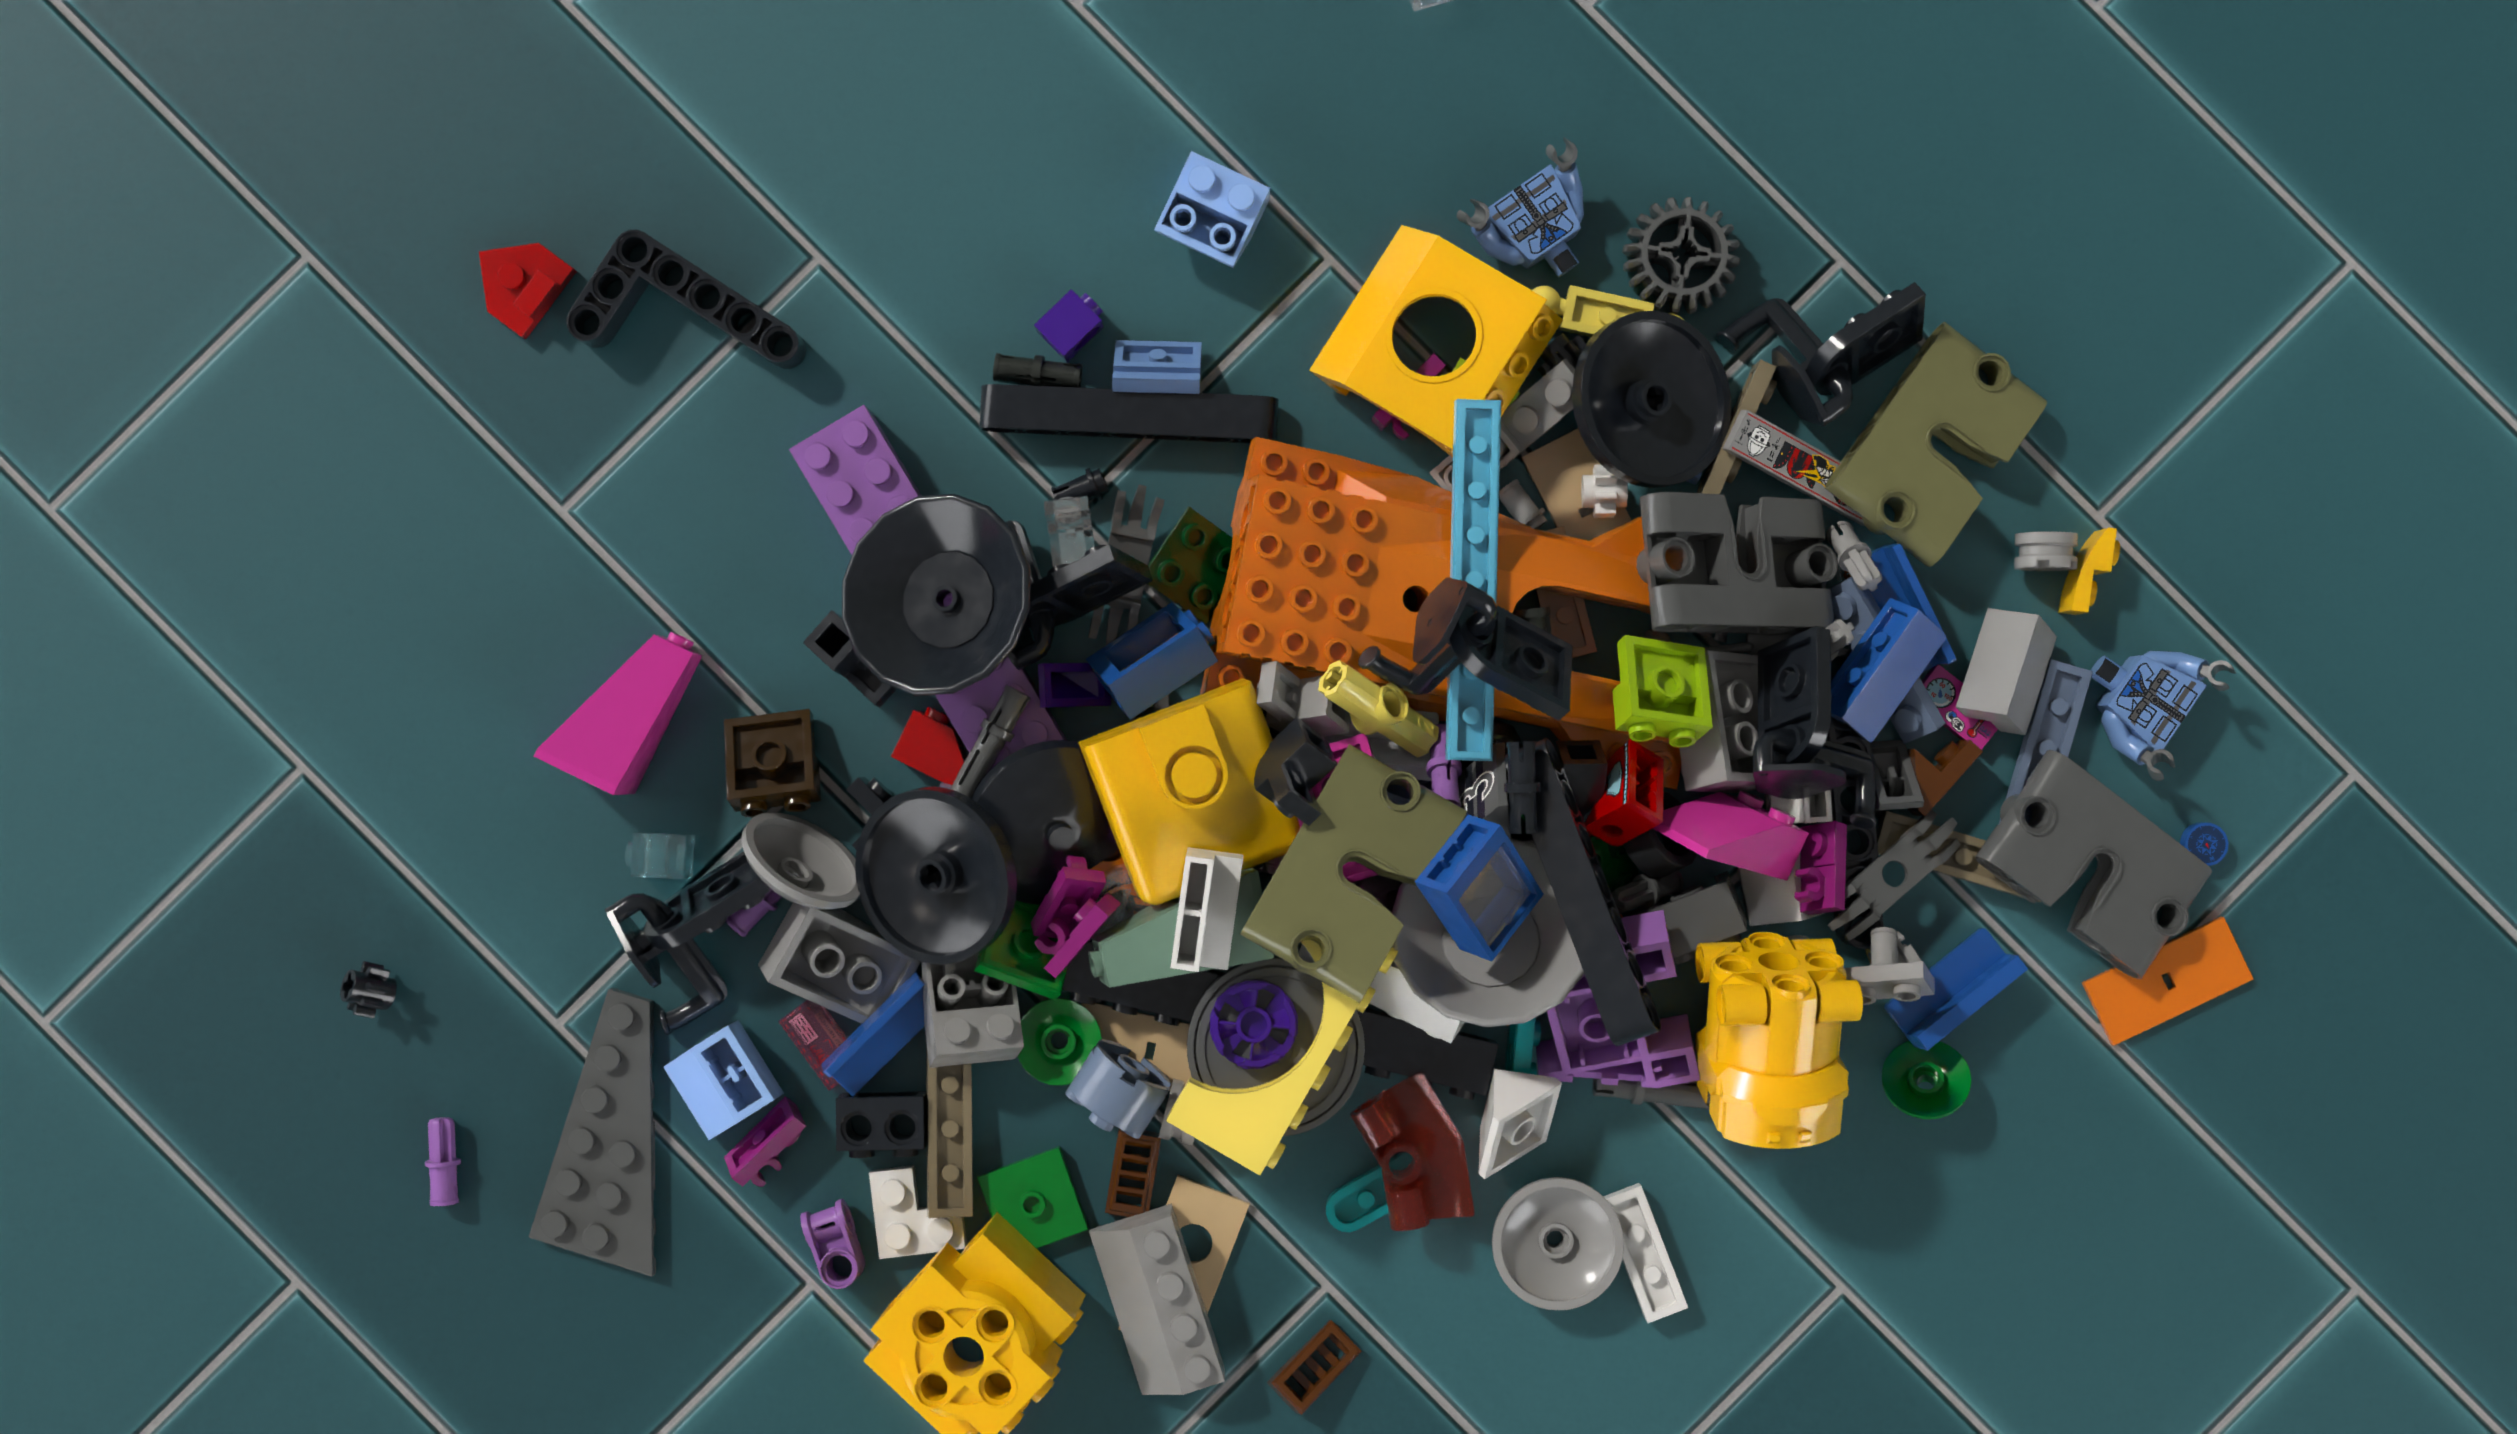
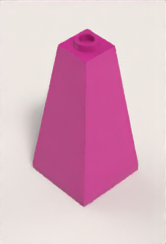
(623, 722)

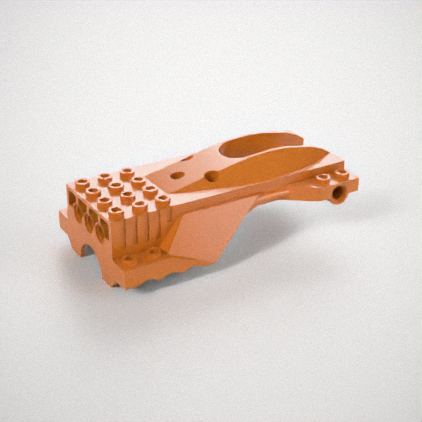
(1337, 543)

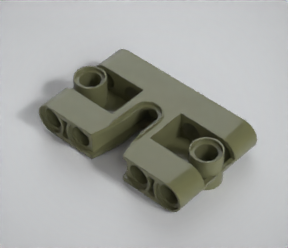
(1895, 453)
(1315, 900)

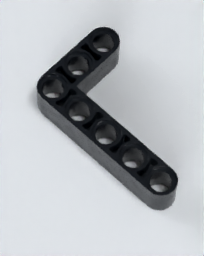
(688, 292)

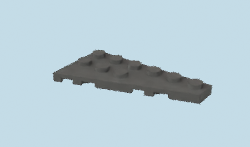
(605, 1161)

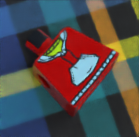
(1631, 796)

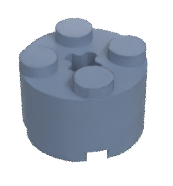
(1119, 1089)

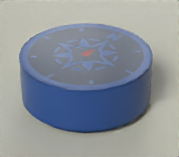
(2206, 842)

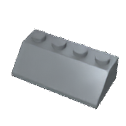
(1158, 1303)

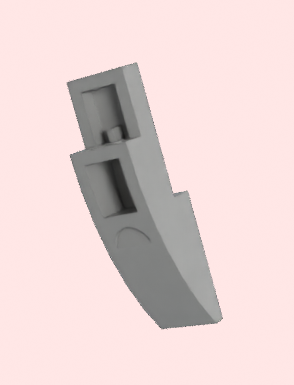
(1526, 418)

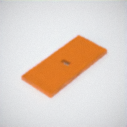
(2199, 966)

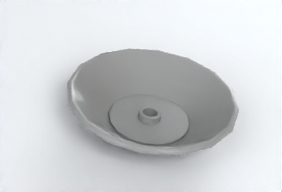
(1522, 981)

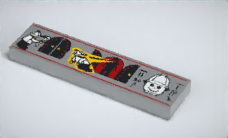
(1786, 459)

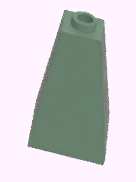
(1143, 943)

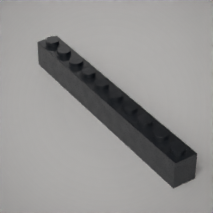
(1389, 1041)

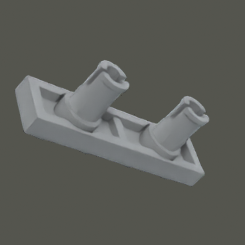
(1886, 976)

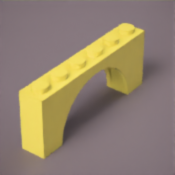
(1252, 1120)

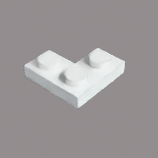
(899, 1221)

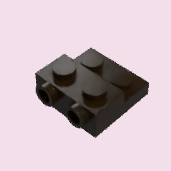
(771, 762)

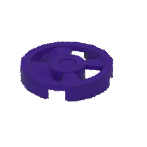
(1254, 1024)

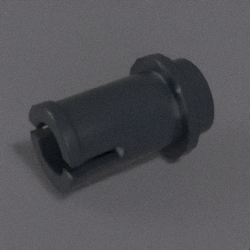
(1090, 485)

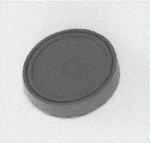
(1307, 997)

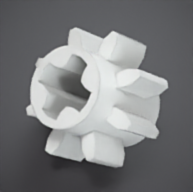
(1603, 492)

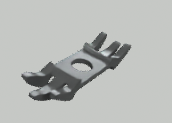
(1134, 542)
(1917, 863)

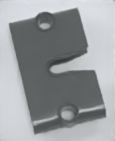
(1746, 583)
(2135, 867)

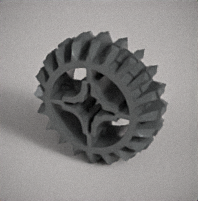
(1700, 256)

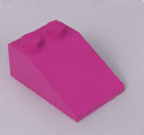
(1737, 832)

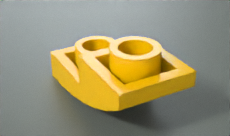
(2095, 557)

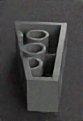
(1701, 916)

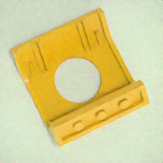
(1508, 319)

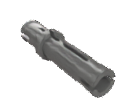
(990, 742)
(1678, 1095)

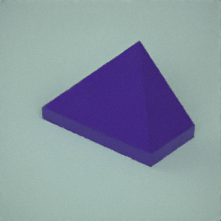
(1070, 686)

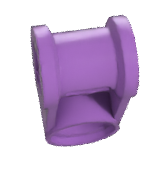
(833, 1241)

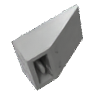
(969, 1015)

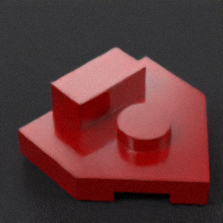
(522, 284)

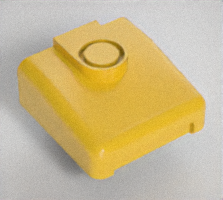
(1188, 783)

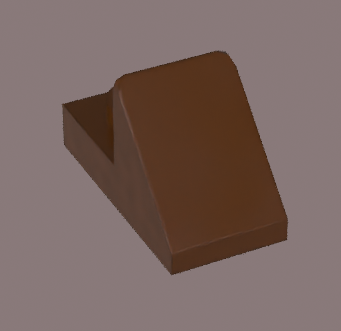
(1938, 779)

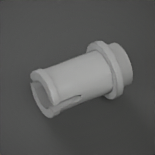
(1521, 505)

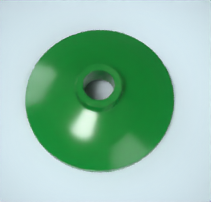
(1039, 1054)
(1939, 1066)

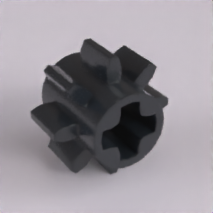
(1561, 349)
(368, 989)

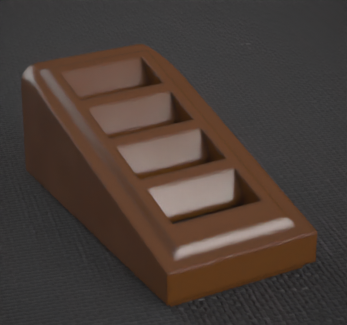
(1147, 1140)
(1290, 1368)

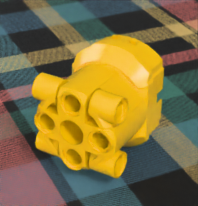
(1775, 1039)

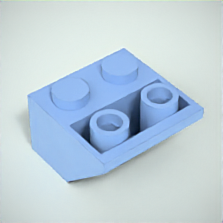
(1213, 209)
(723, 1079)

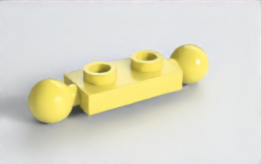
(1589, 310)

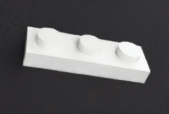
(1646, 1255)

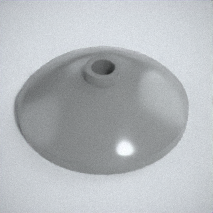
(800, 861)
(1577, 1266)

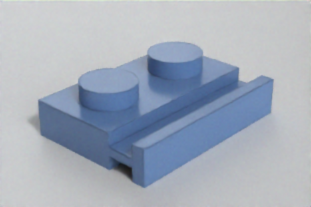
(1157, 367)

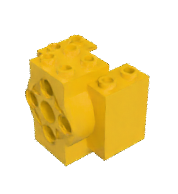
(1004, 1300)

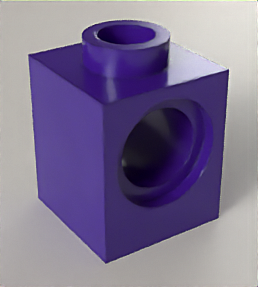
(1070, 324)

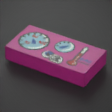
(1945, 691)

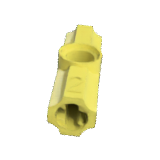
(1378, 708)

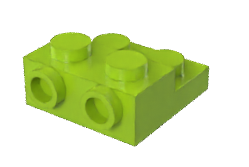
(1662, 691)

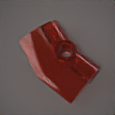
(1415, 1122)

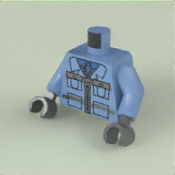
(1534, 217)
(2150, 700)

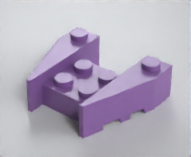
(1581, 1040)

